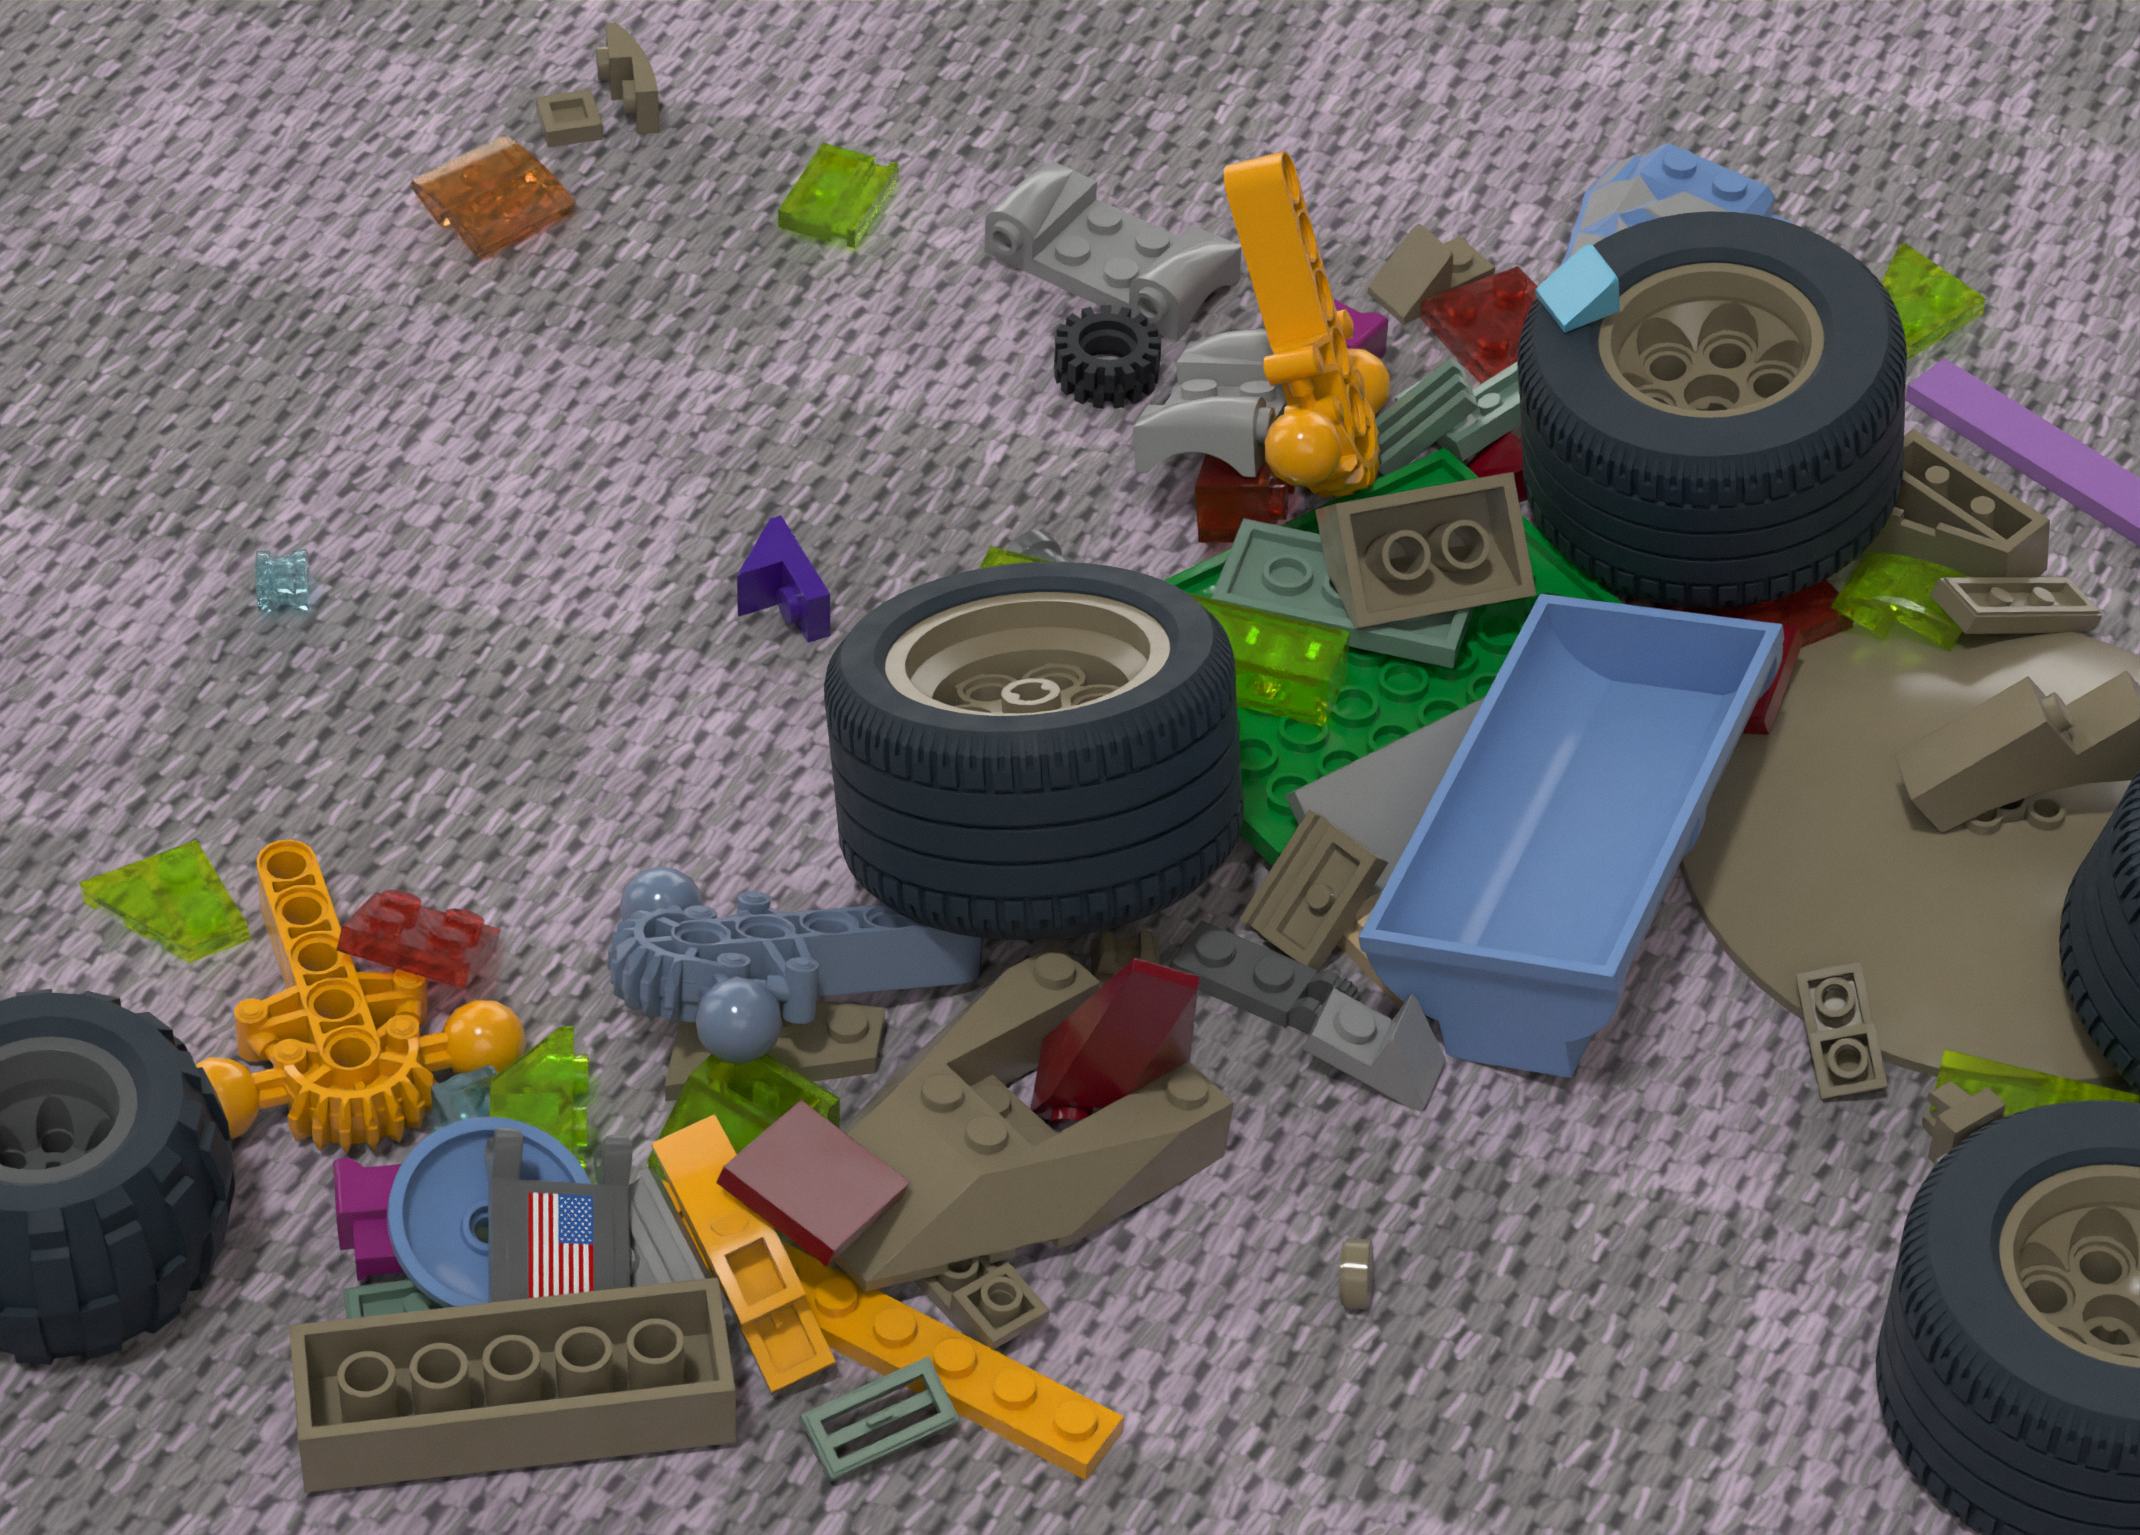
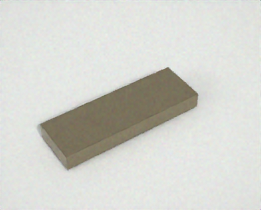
(2016, 605)

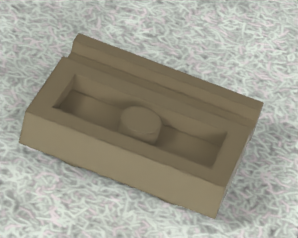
(1313, 890)

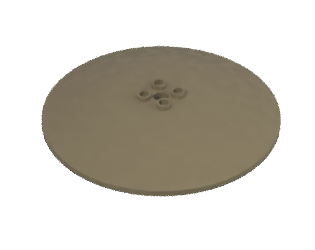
(1830, 863)

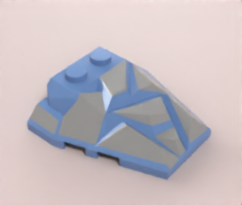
(1660, 186)

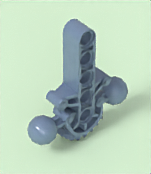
(741, 967)

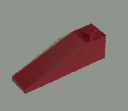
(1116, 1042)

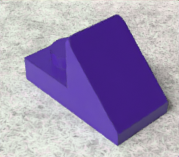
(783, 576)

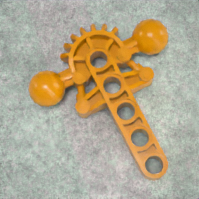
(1330, 391)
(342, 1037)

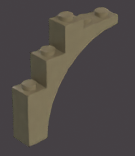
(2023, 747)

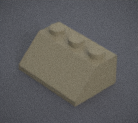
(1427, 550)

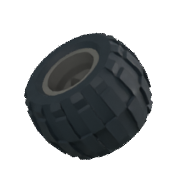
(106, 1175)

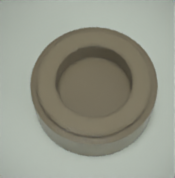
(1356, 1273)

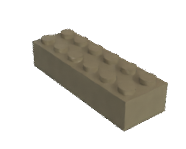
(512, 1384)

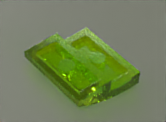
(1898, 589)

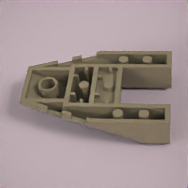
(991, 1169)

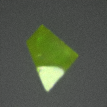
(1928, 299)
(173, 901)

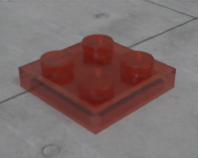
(418, 939)

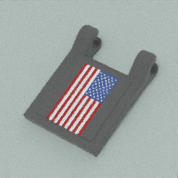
(556, 1234)

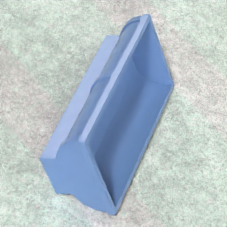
(1565, 824)

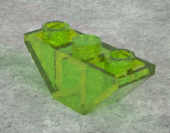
(543, 1090)

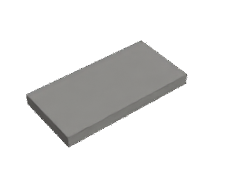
(1387, 790)

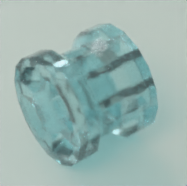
(282, 580)

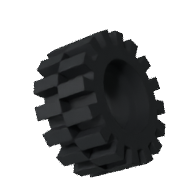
(1104, 378)

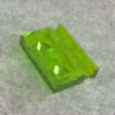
(837, 195)

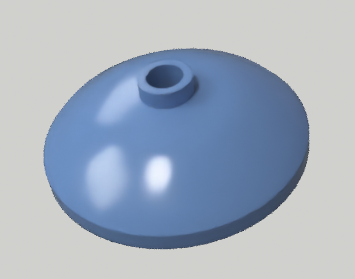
(444, 1198)

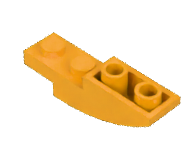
(745, 1258)

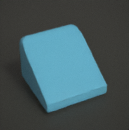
(1580, 290)

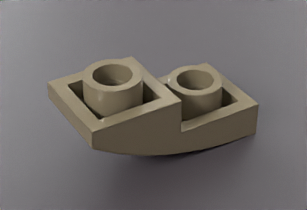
(629, 77)
(1841, 1030)
(985, 1300)

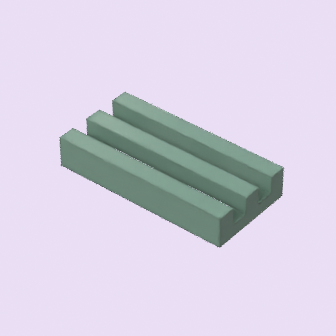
(1424, 415)
(825, 1445)

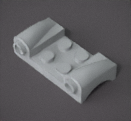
(1106, 255)
(1217, 406)

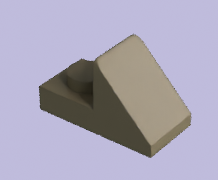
(1425, 269)

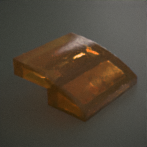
(493, 195)

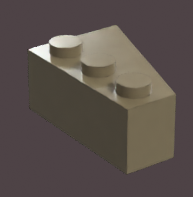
(1961, 518)

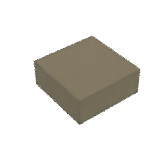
(569, 118)

